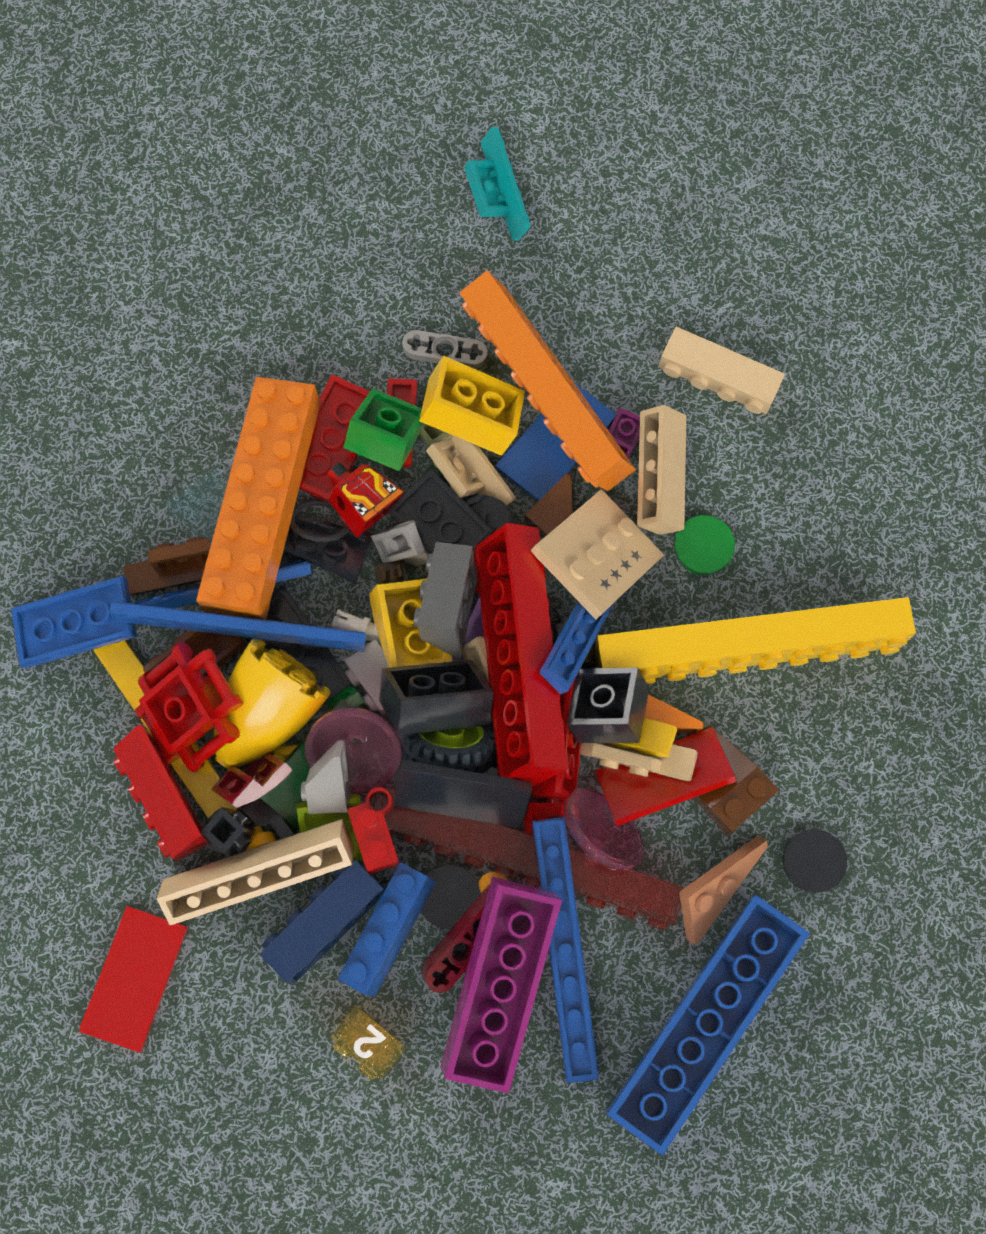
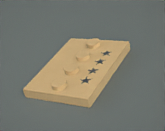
(597, 553)

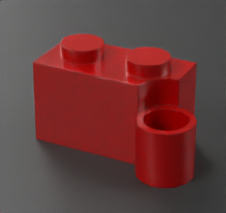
(373, 833)

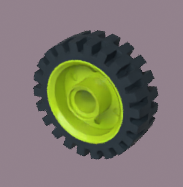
(455, 748)

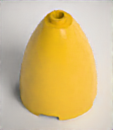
(277, 702)

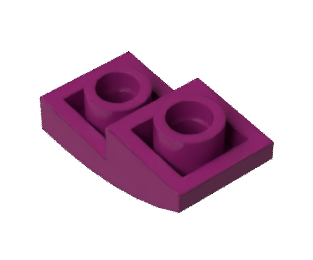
(626, 430)

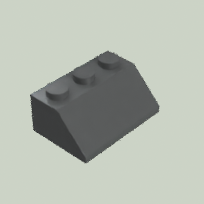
(447, 597)

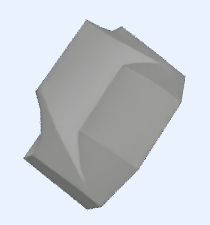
(401, 543)

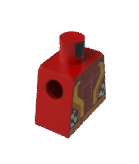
(361, 496)

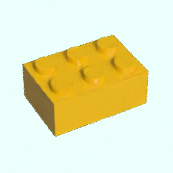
(472, 405)

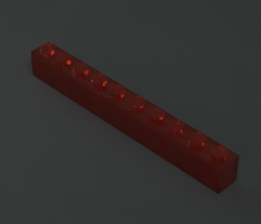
(515, 853)

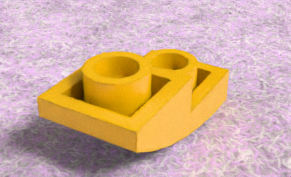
(654, 741)

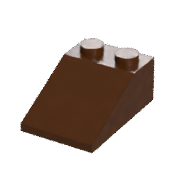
(737, 801)

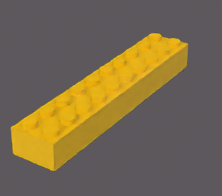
(760, 640)

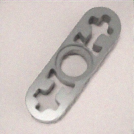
(438, 339)

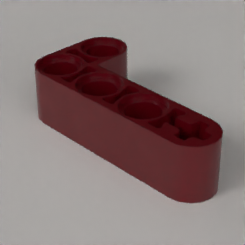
(460, 933)

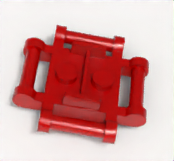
(187, 706)

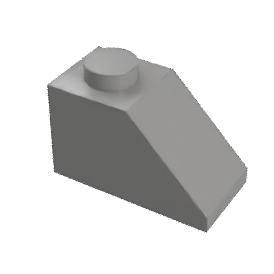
(328, 782)

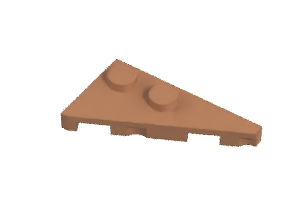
(711, 892)

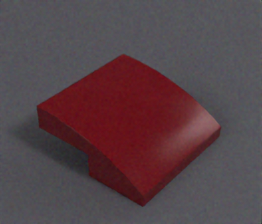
(253, 782)

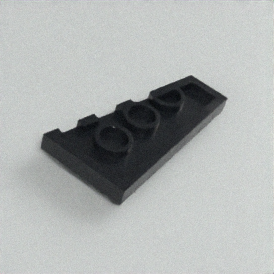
(342, 556)

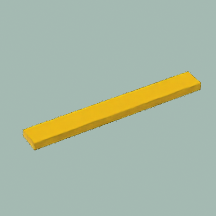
(125, 670)

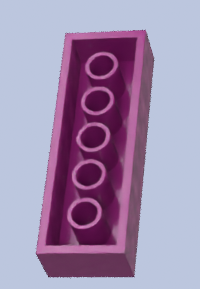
(500, 985)

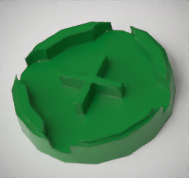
(704, 545)

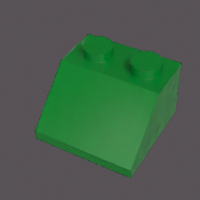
(384, 429)

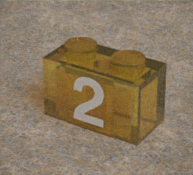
(367, 1043)

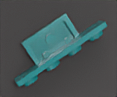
(496, 187)

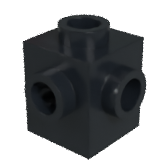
(219, 828)

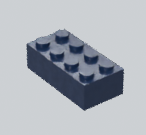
(322, 923)

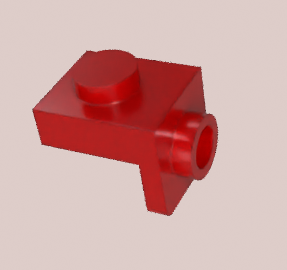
(538, 811)

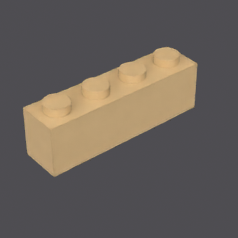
(720, 371)
(662, 470)

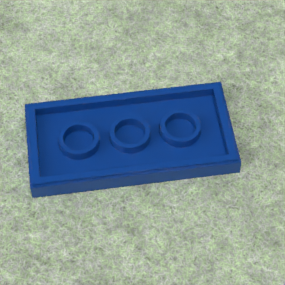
(537, 457)
(70, 623)

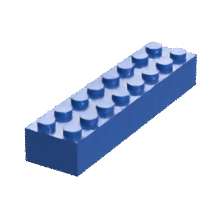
(706, 1024)

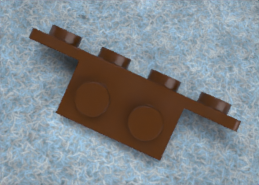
(169, 566)
(222, 645)

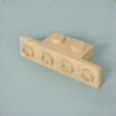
(468, 470)
(678, 765)

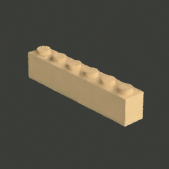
(256, 872)

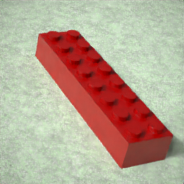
(517, 645)

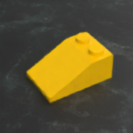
(393, 617)

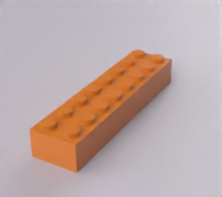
(547, 382)
(259, 499)

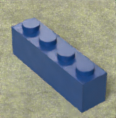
(386, 930)

